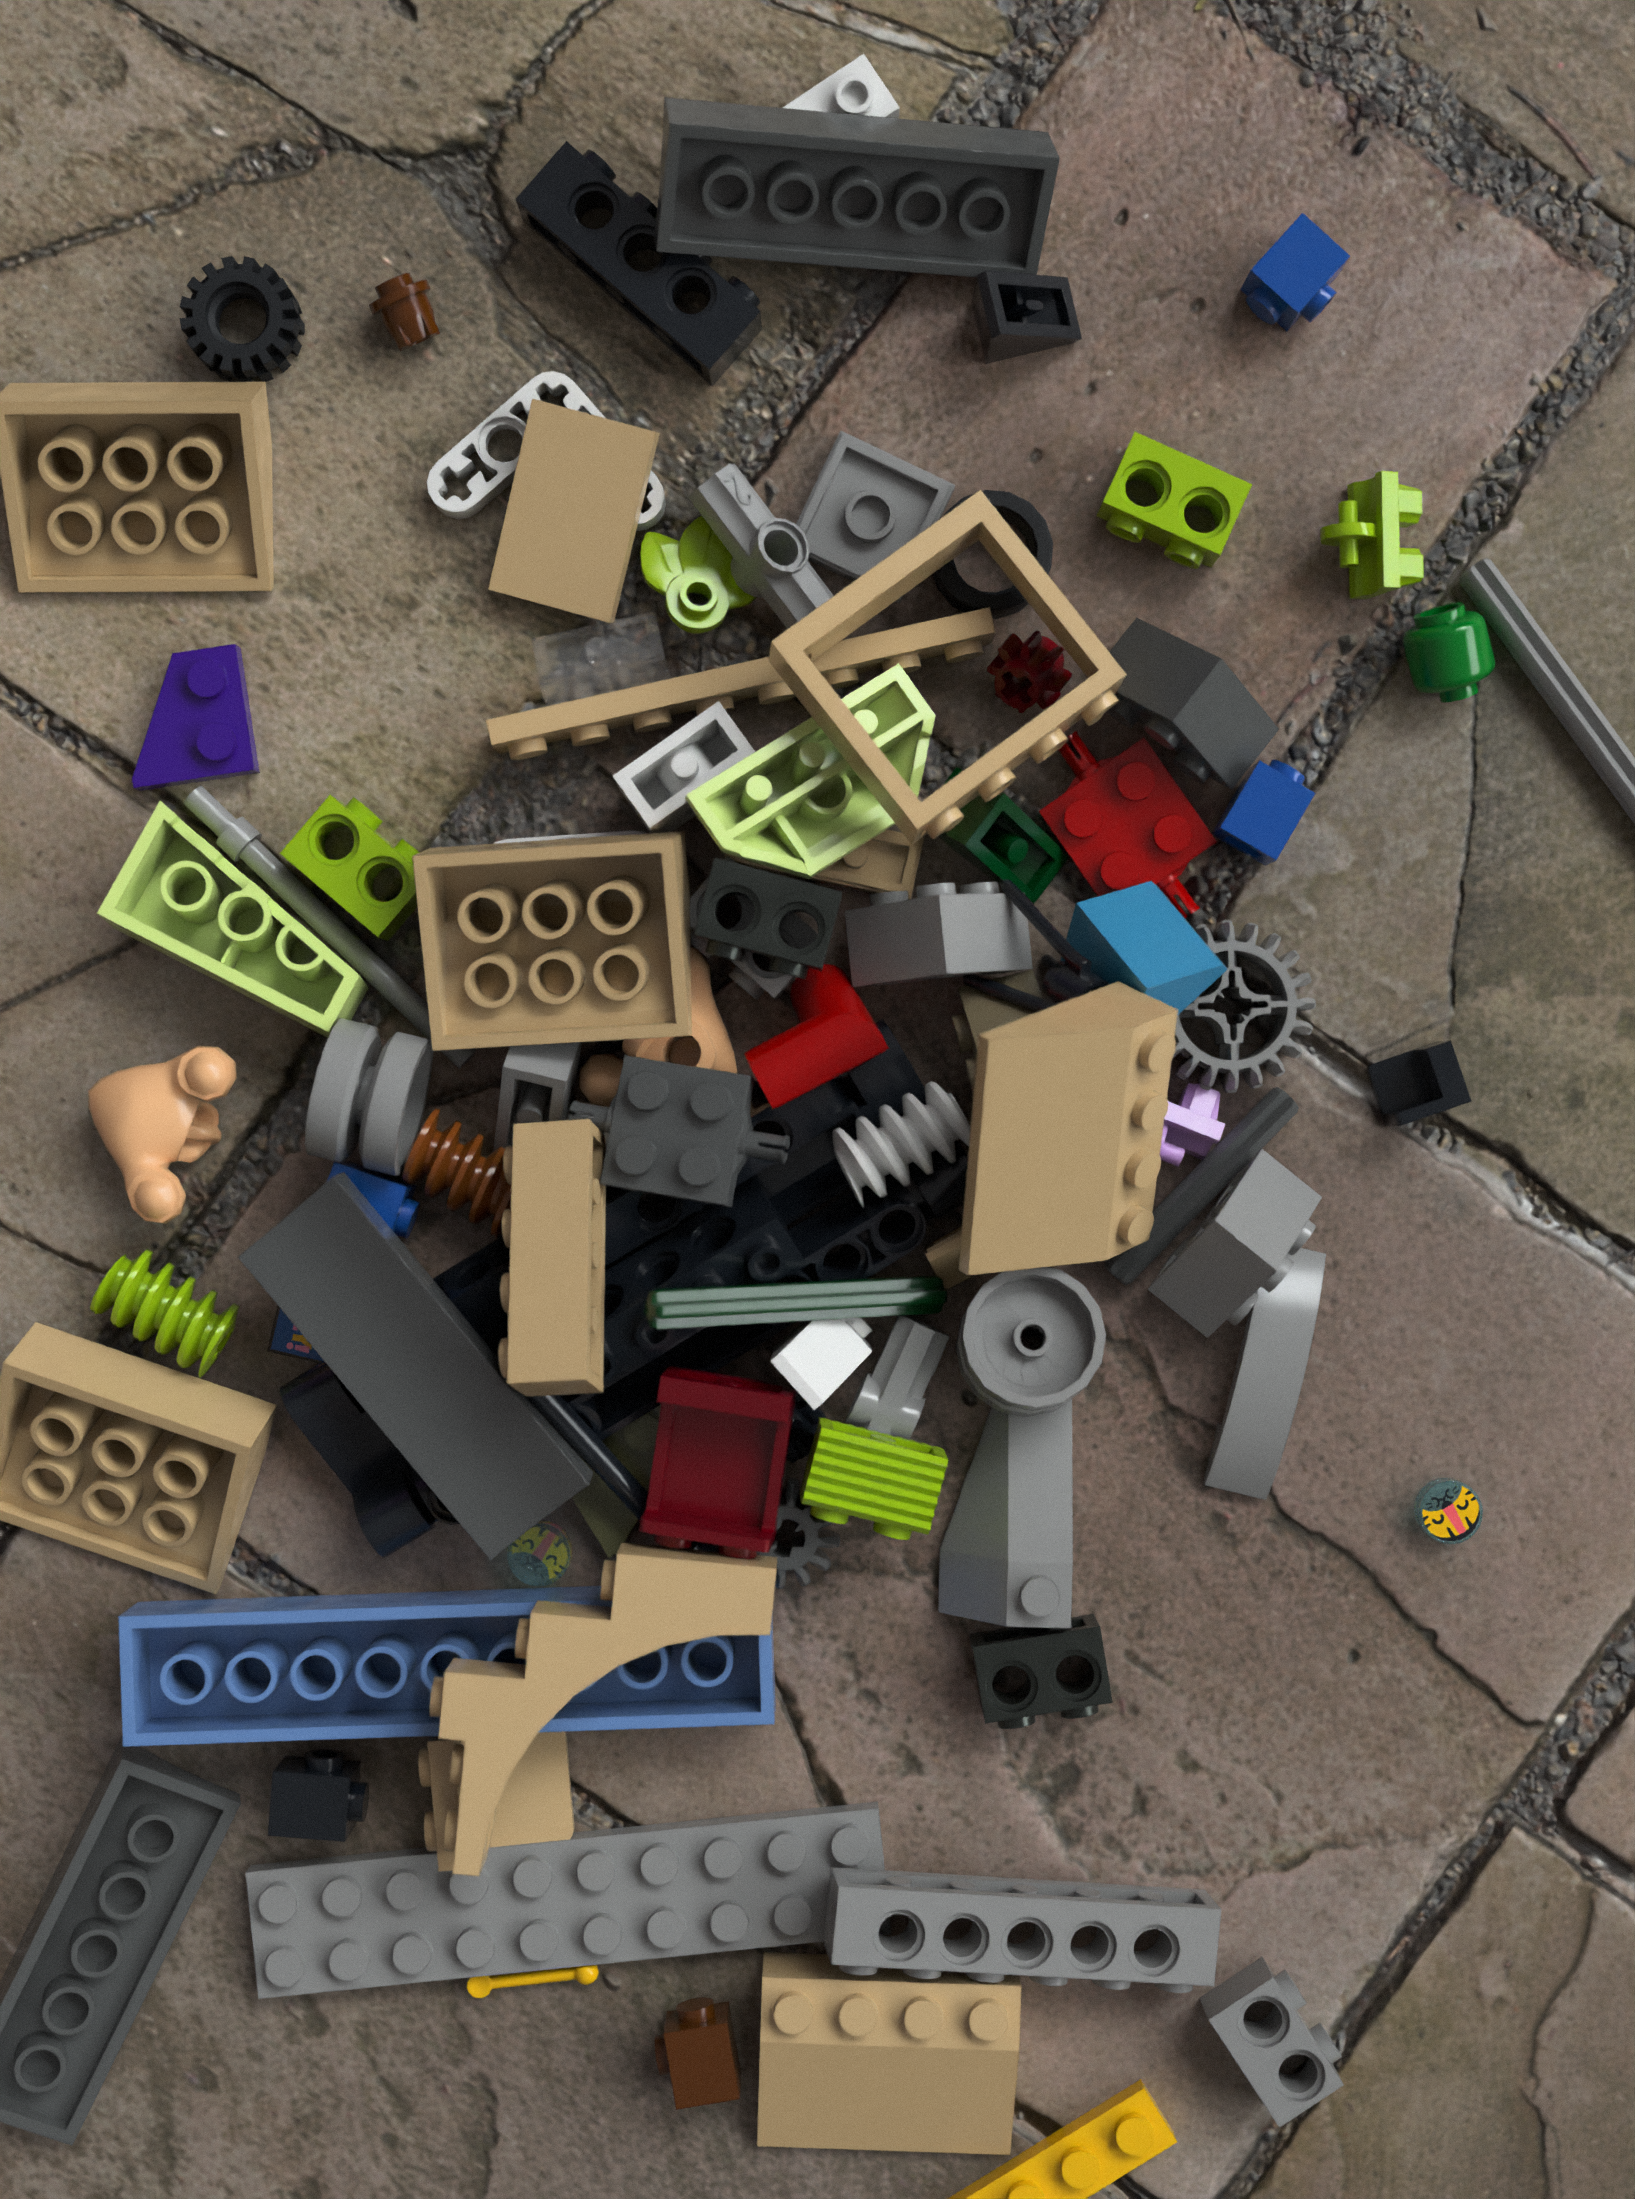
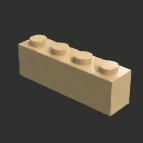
(554, 1259)

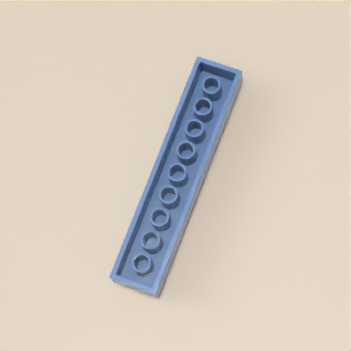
(370, 1665)

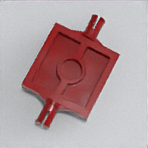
(1127, 822)

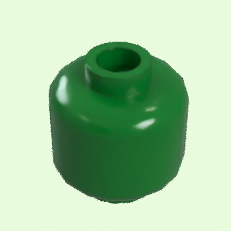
(1448, 651)

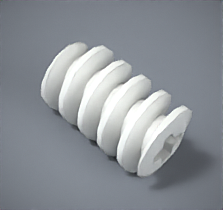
(901, 1141)

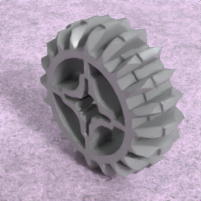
(1228, 1037)

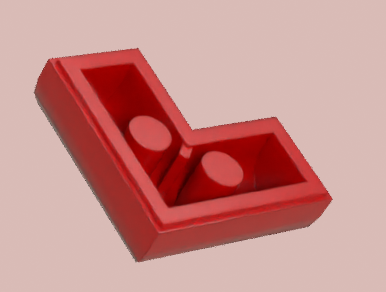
(829, 1041)

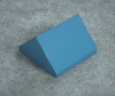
(1144, 944)

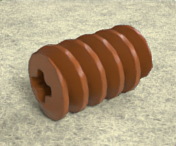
(460, 1169)

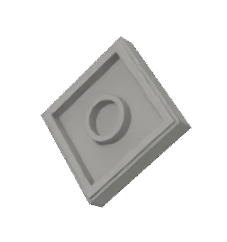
(868, 507)

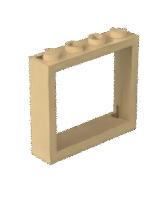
(885, 583)

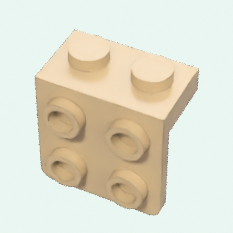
(533, 1804)

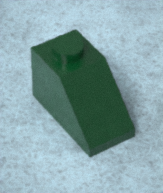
(1005, 844)

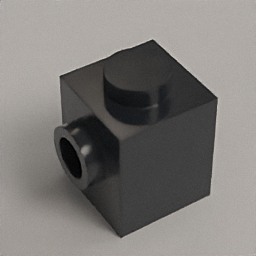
(317, 1797)

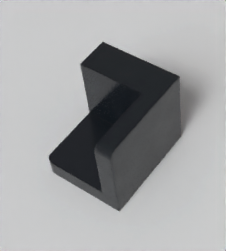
(1418, 1083)

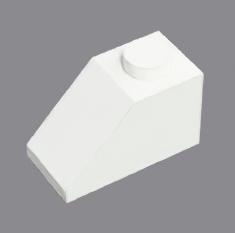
(822, 1356)

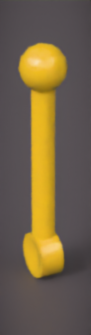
(481, 1986)

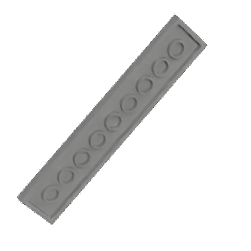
(555, 1902)

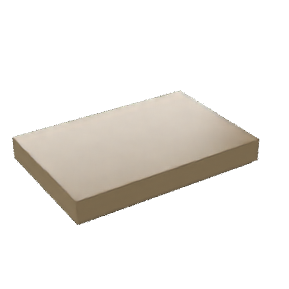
(573, 511)

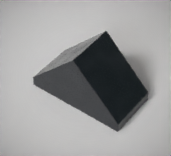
(1023, 314)

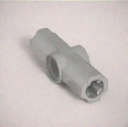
(765, 550)
(893, 1393)

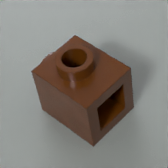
(699, 2053)

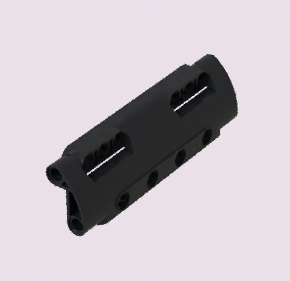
(398, 1504)

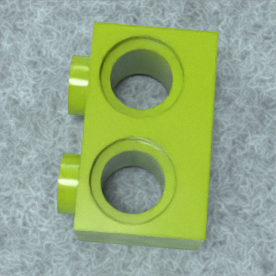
(1179, 485)
(352, 877)

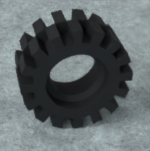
(234, 283)

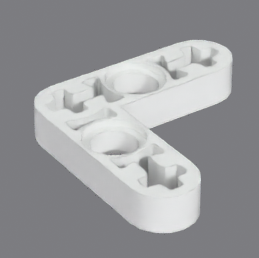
(503, 418)

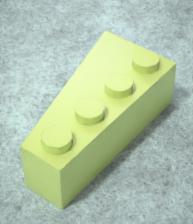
(217, 921)

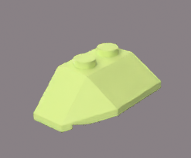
(799, 798)

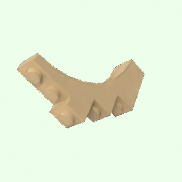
(499, 1707)

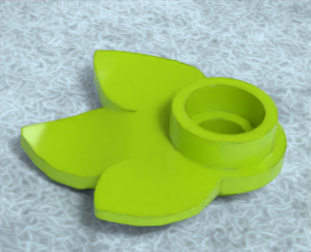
(688, 566)

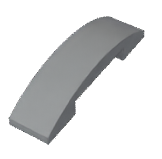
(1267, 1381)

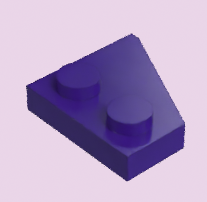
(199, 722)

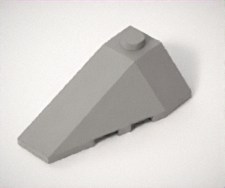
(1012, 1527)

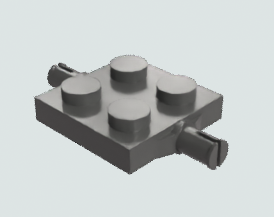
(679, 1131)

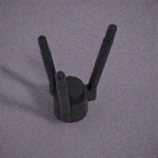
(1062, 981)

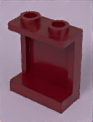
(718, 1461)

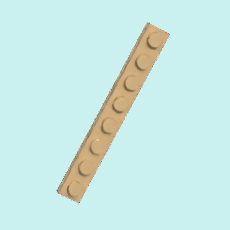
(652, 704)

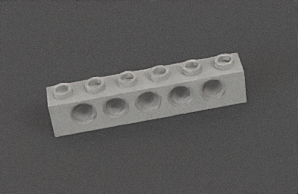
(866, 1897)

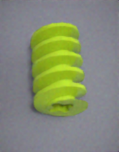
(165, 1311)

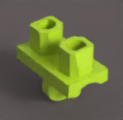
(1371, 535)

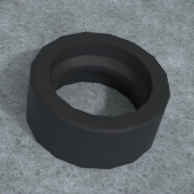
(1039, 543)

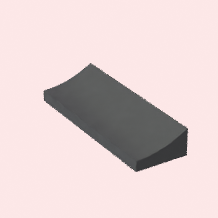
(852, 189)
(415, 1365)
(103, 1936)

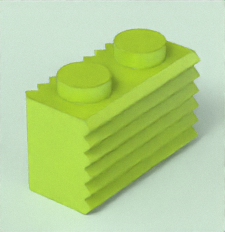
(872, 1479)

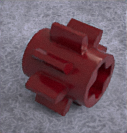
(1029, 672)

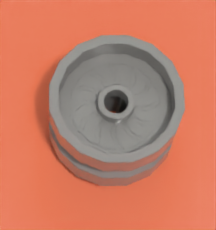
(368, 1096)
(1043, 1304)

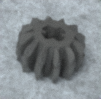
(802, 1548)

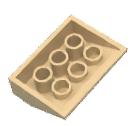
(138, 486)
(556, 940)
(1067, 1132)
(127, 1456)
(885, 2059)

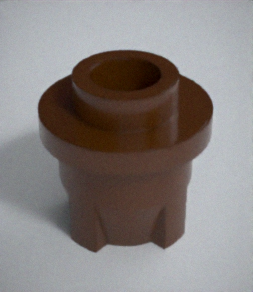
(405, 310)

